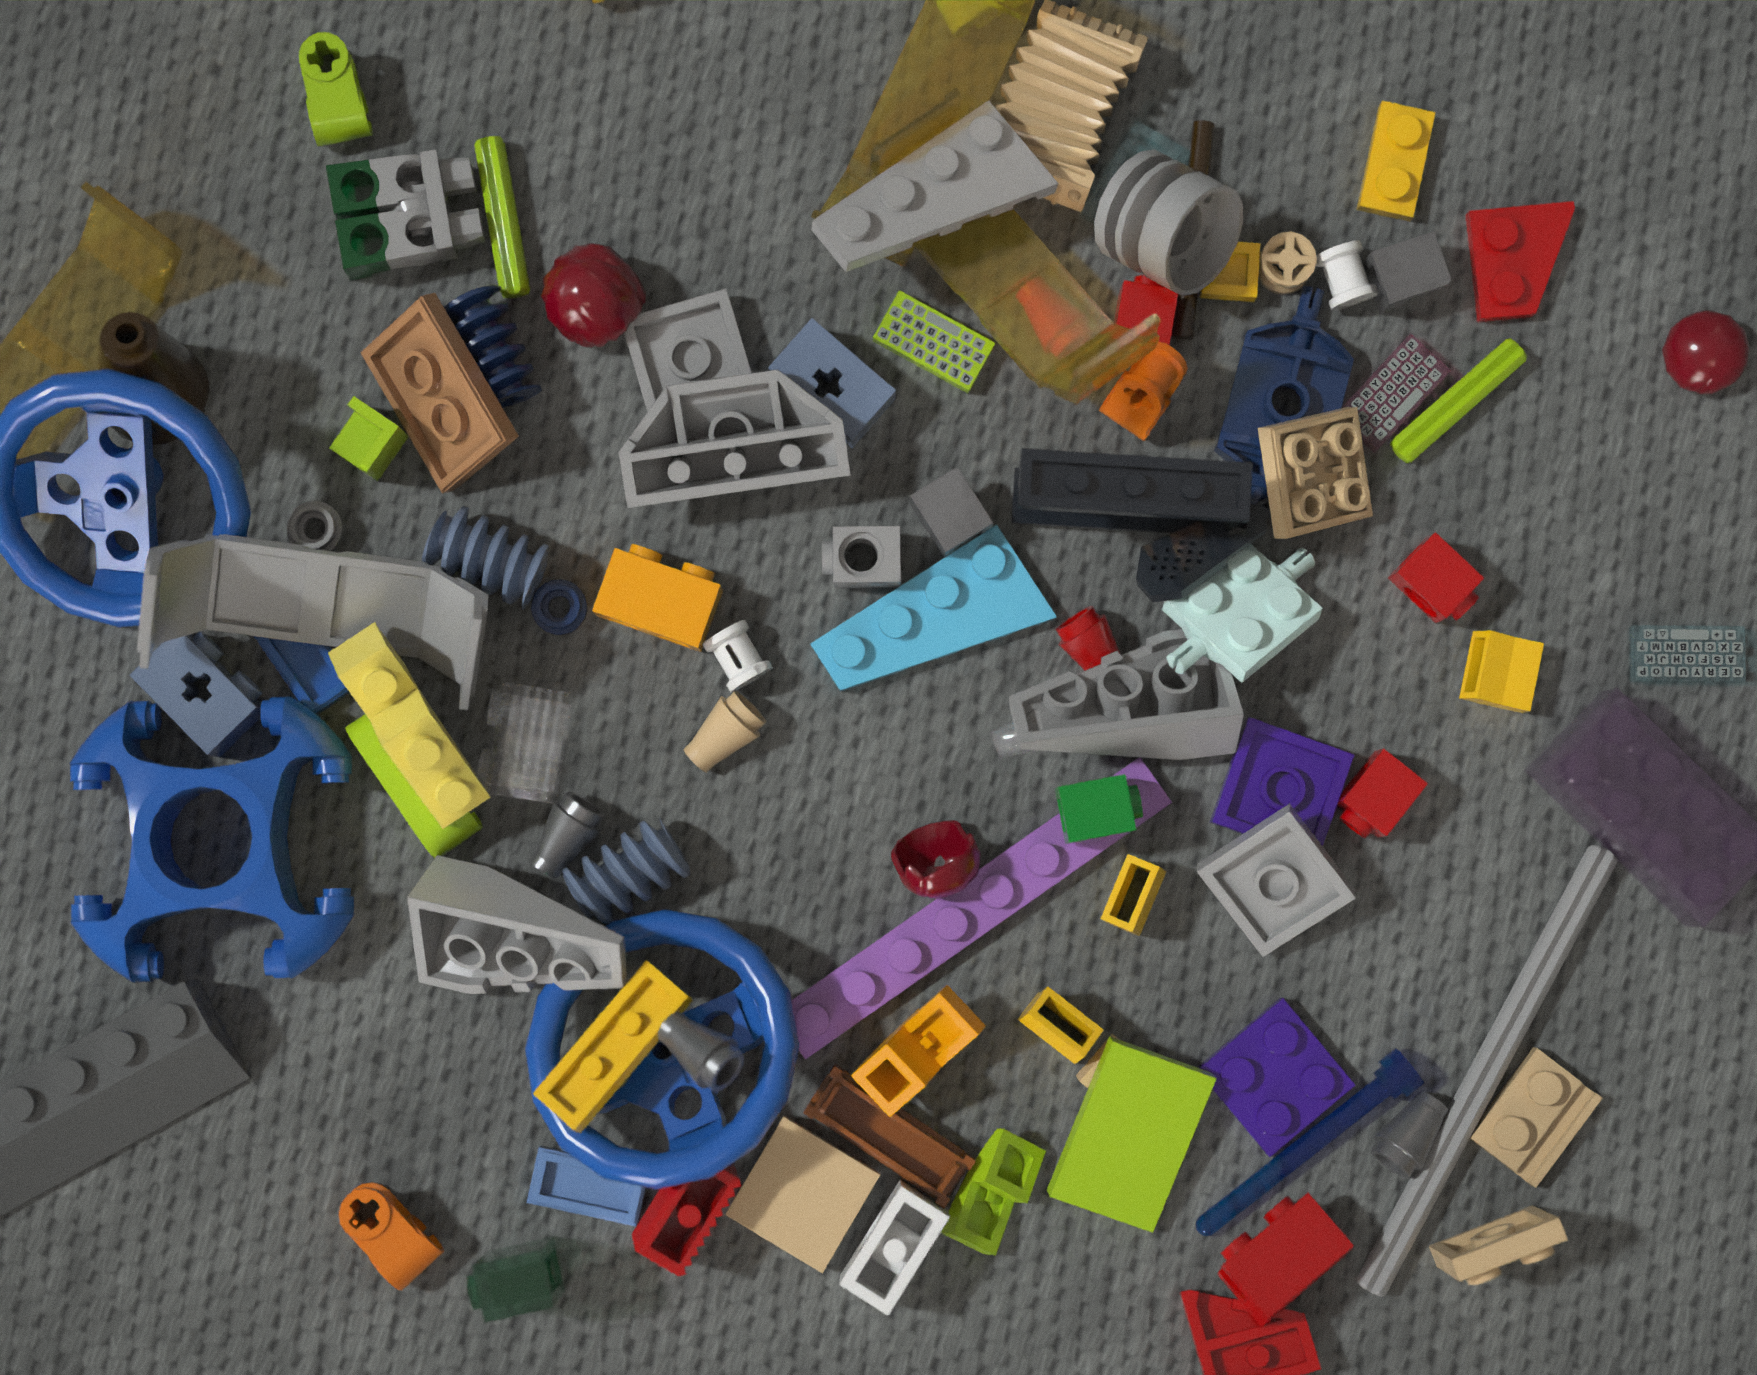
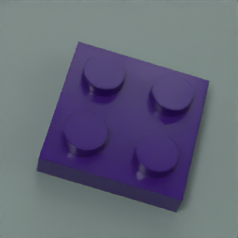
(1279, 770)
(1276, 1077)

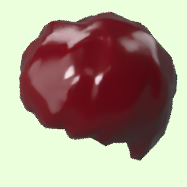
(592, 295)

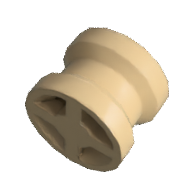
(1287, 251)

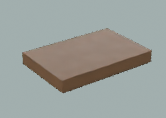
(439, 393)

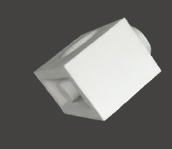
(894, 1247)

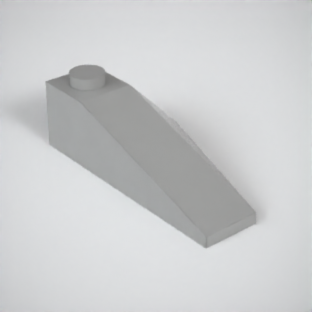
(1134, 707)
(490, 931)

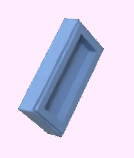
(572, 1187)

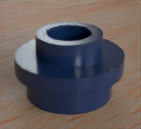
(559, 589)

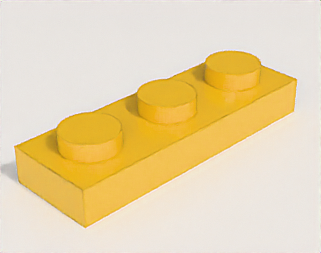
(611, 1047)

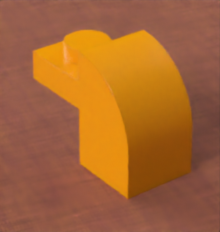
(917, 1050)

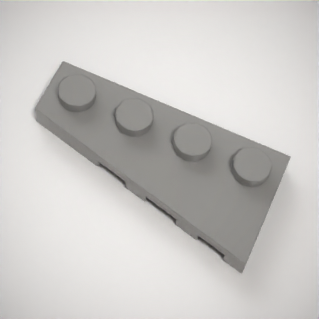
(952, 179)

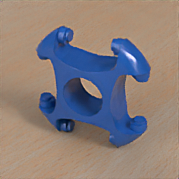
(155, 799)

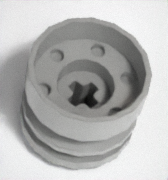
(1168, 222)

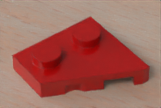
(1514, 256)

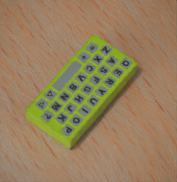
(933, 341)

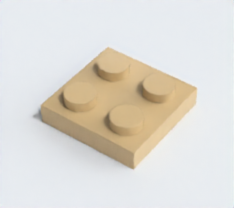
(1481, 1250)

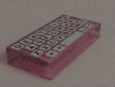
(1396, 390)

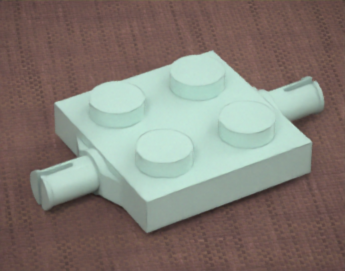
(1244, 613)

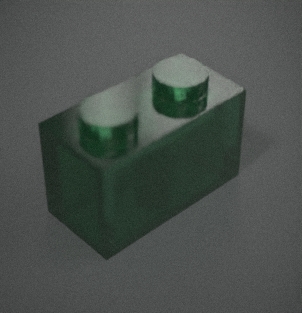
(516, 1280)

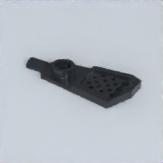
(1195, 553)

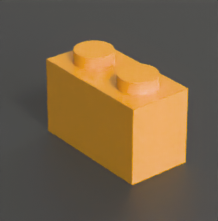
(658, 597)

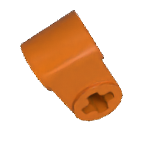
(1145, 390)
(396, 1242)

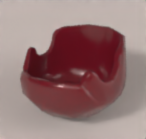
(1706, 352)
(917, 853)

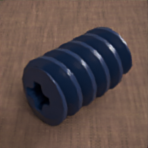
(486, 340)

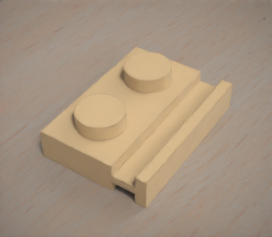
(1535, 1117)

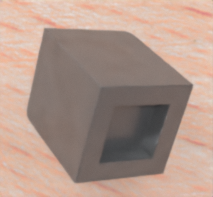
(1406, 271)
(950, 512)

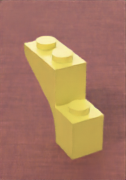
(407, 725)

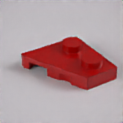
(1235, 1344)

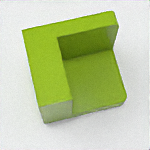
(368, 440)

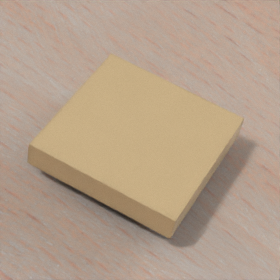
(1315, 472)
(803, 1194)

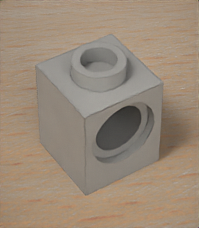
(884, 541)

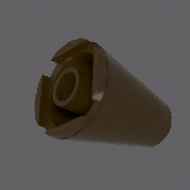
(144, 350)

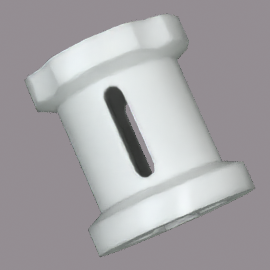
(1346, 275)
(737, 656)

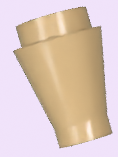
(726, 730)

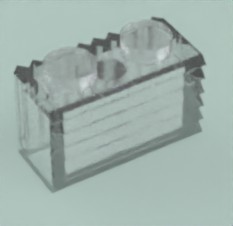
(526, 743)

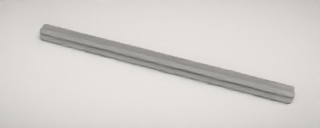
(1487, 1069)

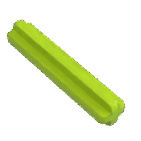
(502, 217)
(1458, 400)

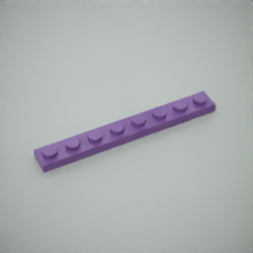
(953, 922)

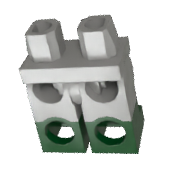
(399, 211)

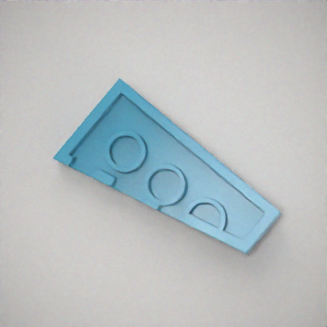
(949, 607)

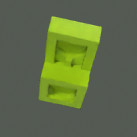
(997, 1180)

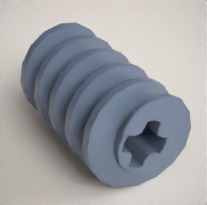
(486, 556)
(626, 872)

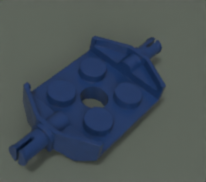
(1275, 357)

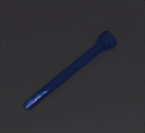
(1392, 1079)

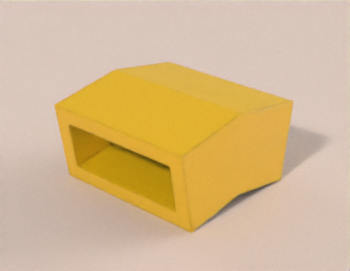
(1501, 671)
(1145, 901)
(1053, 1035)

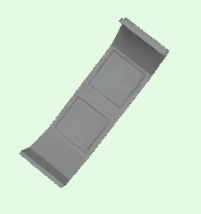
(312, 599)

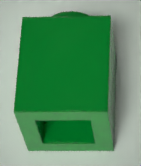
(1098, 808)

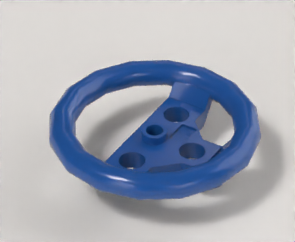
(114, 485)
(704, 1143)

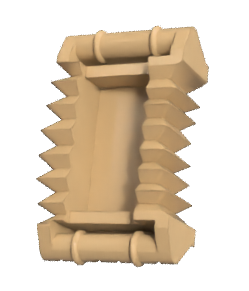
(1066, 90)

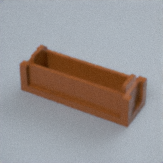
(895, 1141)

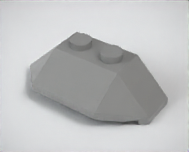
(731, 439)

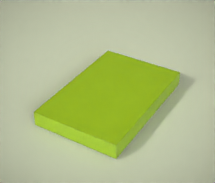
(1131, 1134)

